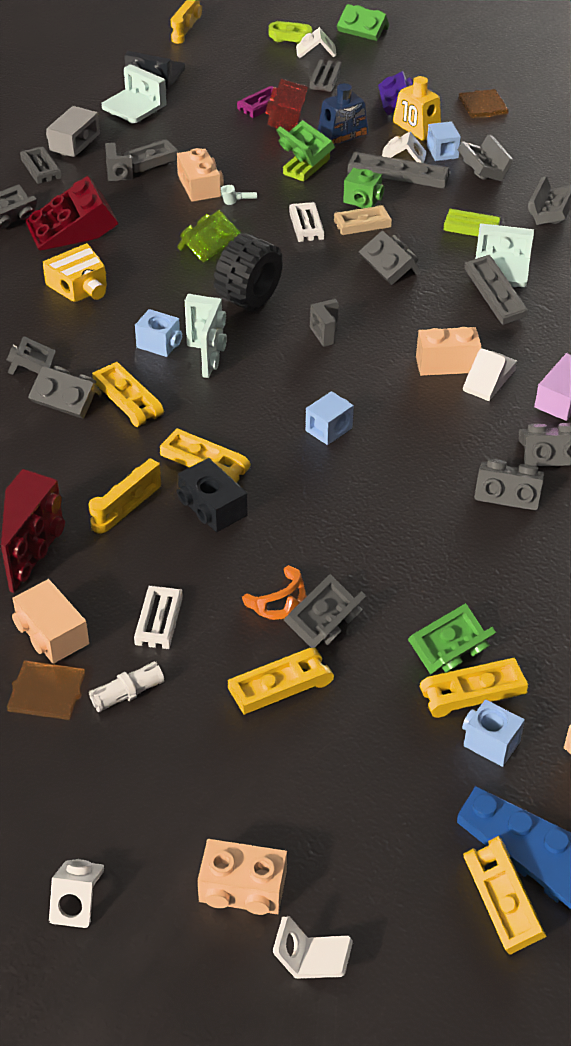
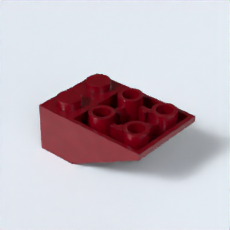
(72, 217)
(29, 523)

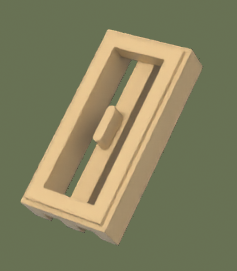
(362, 220)

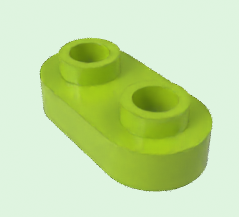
(288, 31)

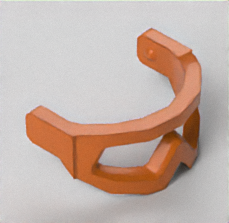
(259, 604)

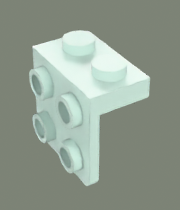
(142, 95)
(509, 249)
(205, 329)

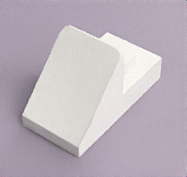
(488, 374)

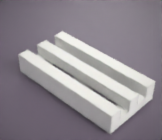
(308, 231)
(154, 637)

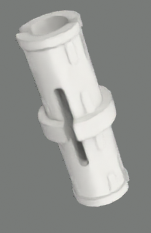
(126, 686)

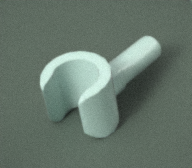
(230, 196)

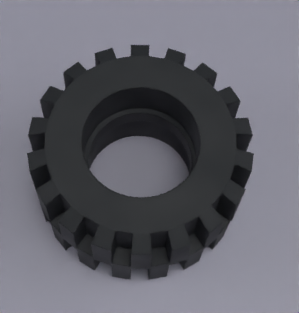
(248, 271)

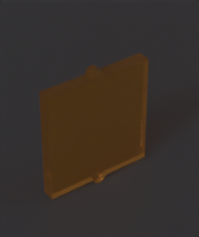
(483, 103)
(46, 690)

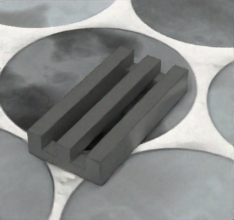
(327, 68)
(44, 173)

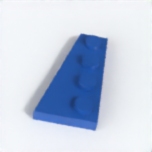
(532, 842)

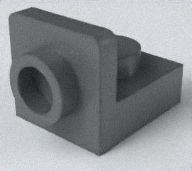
(118, 166)
(324, 320)
(30, 355)

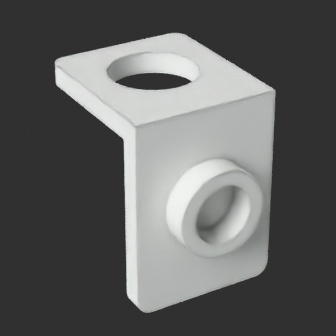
(311, 40)
(404, 142)
(74, 878)
(312, 956)

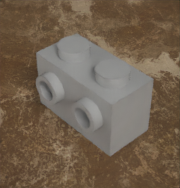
(73, 131)

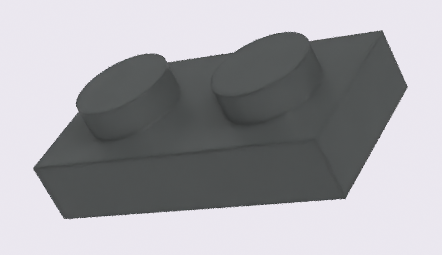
(152, 155)

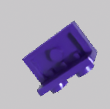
(390, 89)

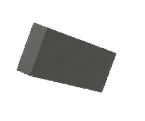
(496, 289)

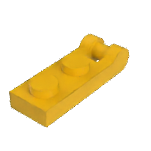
(185, 19)
(128, 394)
(190, 450)
(124, 497)
(279, 680)
(473, 686)
(504, 896)

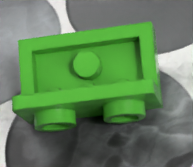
(362, 22)
(305, 143)
(449, 638)

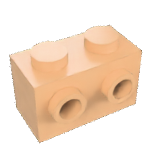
(199, 174)
(447, 350)
(50, 621)
(242, 877)

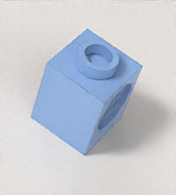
(443, 141)
(158, 333)
(329, 418)
(492, 732)

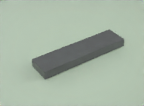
(401, 169)

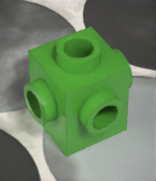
(363, 188)

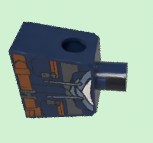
(343, 116)

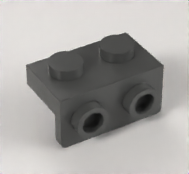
(487, 160)
(550, 204)
(15, 205)
(389, 258)
(64, 392)
(546, 445)
(508, 484)
(322, 611)

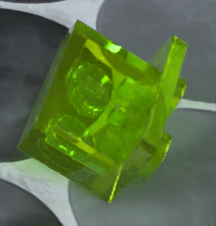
(209, 235)

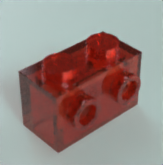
(286, 105)

